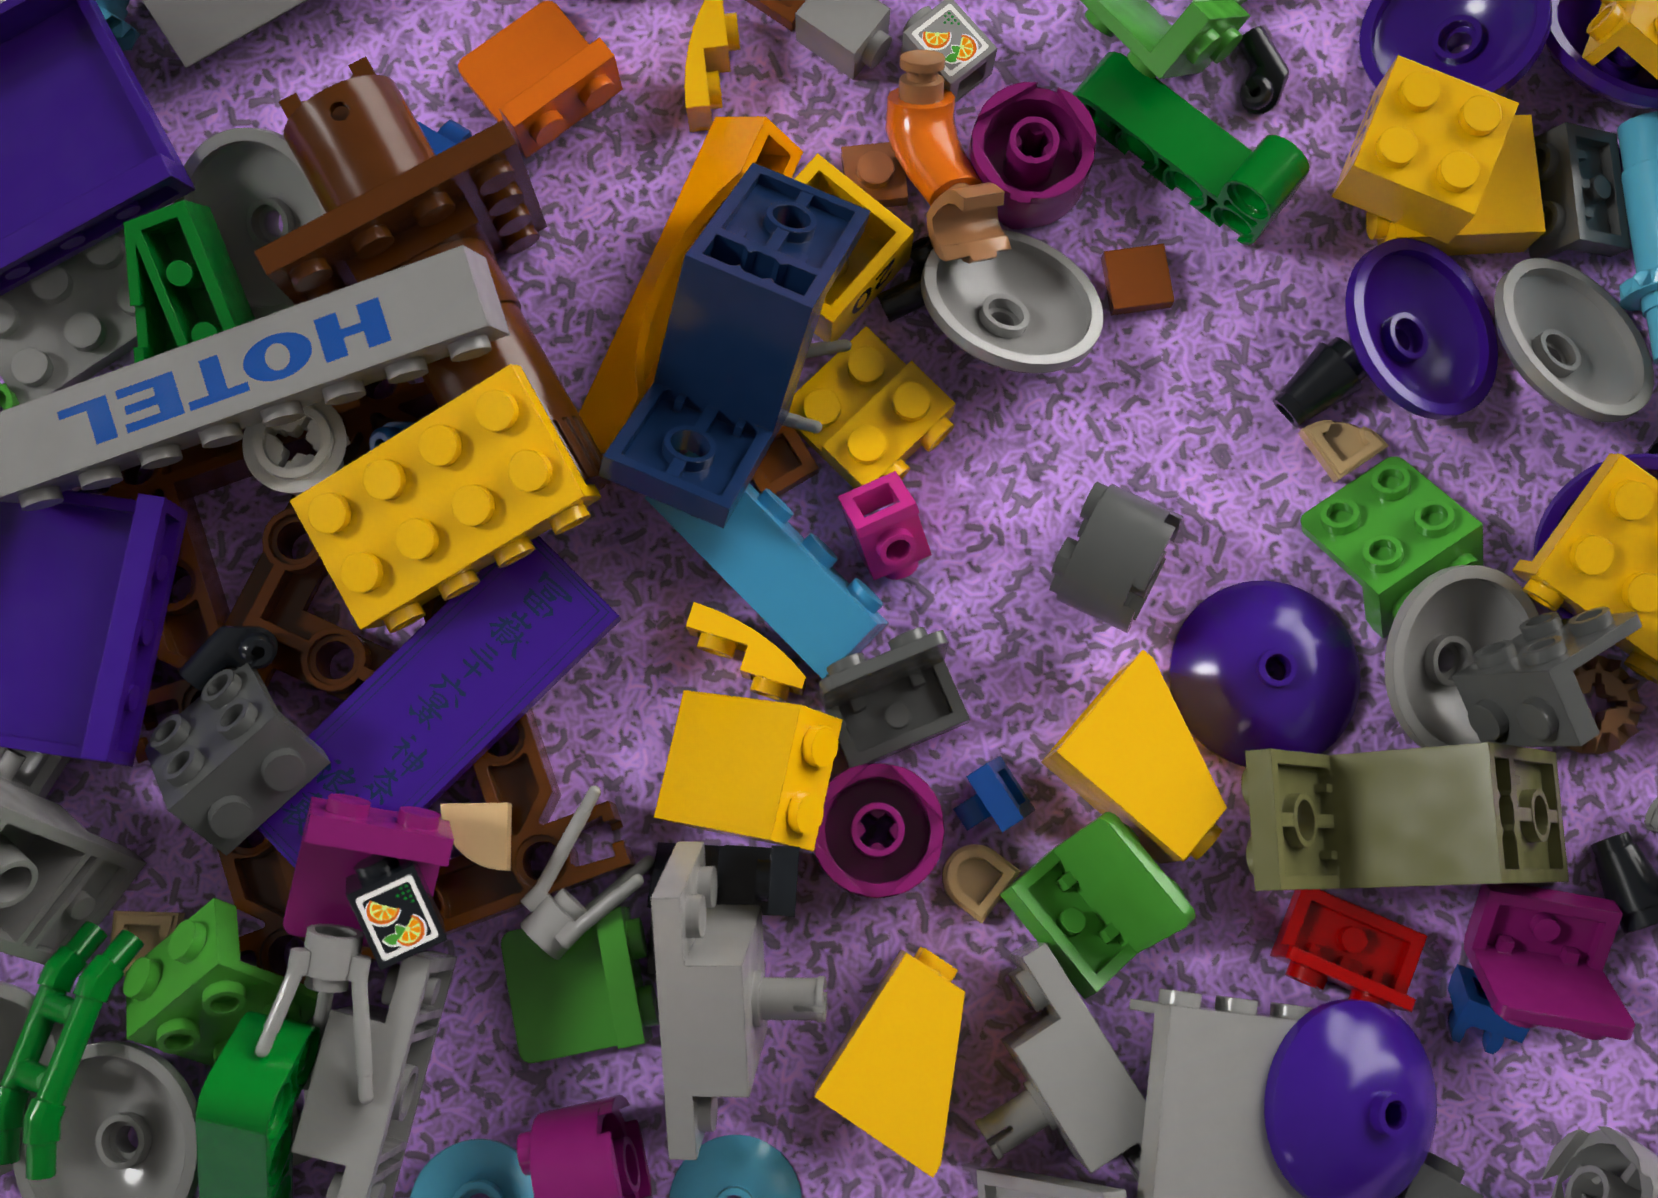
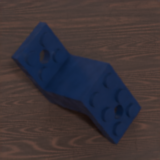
(735, 343)

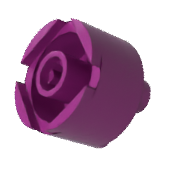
(1034, 149)
(916, 830)
(585, 1152)

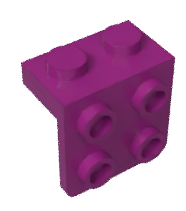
(343, 833)
(1545, 959)

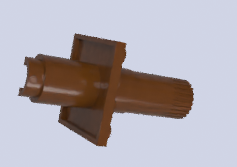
(402, 203)

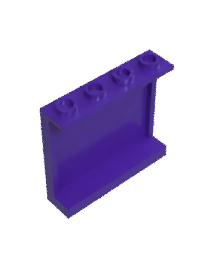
(73, 138)
(83, 621)

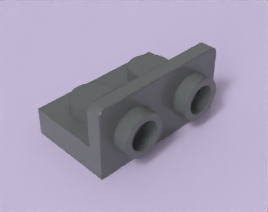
(1580, 192)

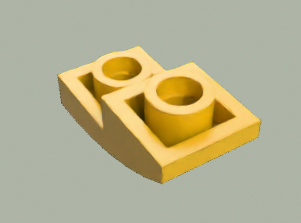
(707, 56)
(764, 663)

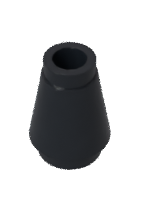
(1321, 382)
(1628, 881)

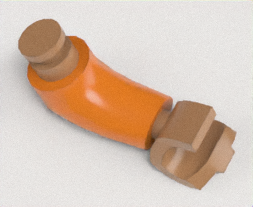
(926, 144)

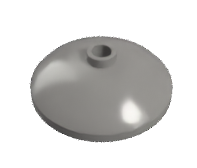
(248, 184)
(1018, 310)
(1572, 341)
(1436, 638)
(111, 1092)

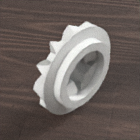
(268, 457)

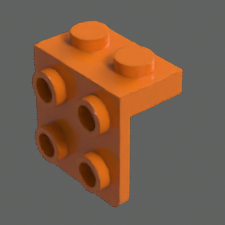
(540, 76)

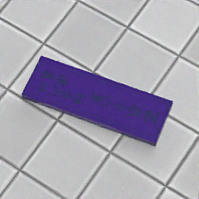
(452, 690)

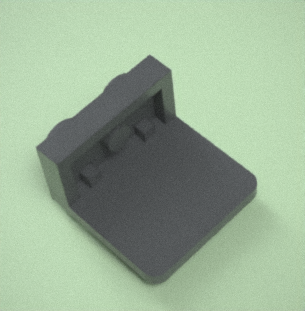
(1526, 686)
(893, 697)
(231, 759)

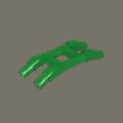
(78, 1015)

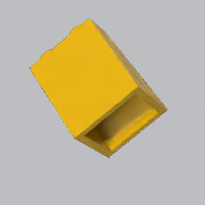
(1142, 764)
(900, 1060)

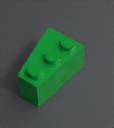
(180, 279)

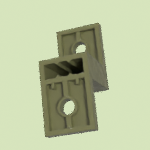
(1404, 817)

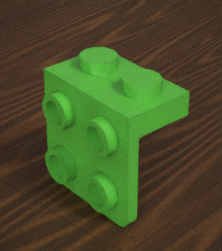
(1157, 49)
(1393, 534)
(1098, 902)
(197, 989)
(585, 998)

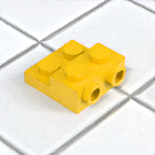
(872, 411)

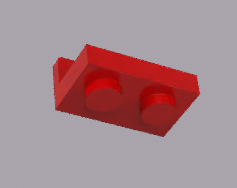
(1349, 947)

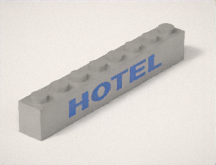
(249, 377)

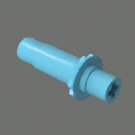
(1640, 188)

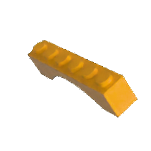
(637, 344)

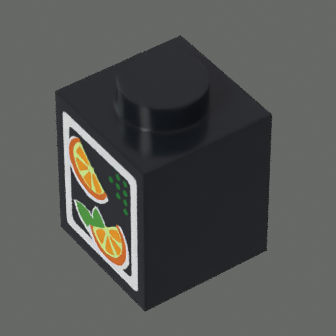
(394, 908)

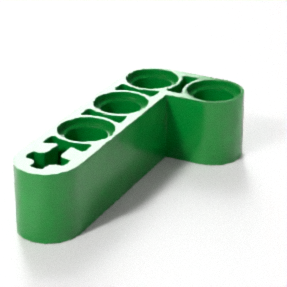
(1191, 150)
(248, 1111)

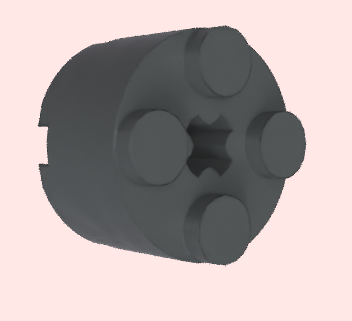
(1115, 556)

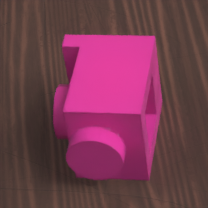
(891, 538)

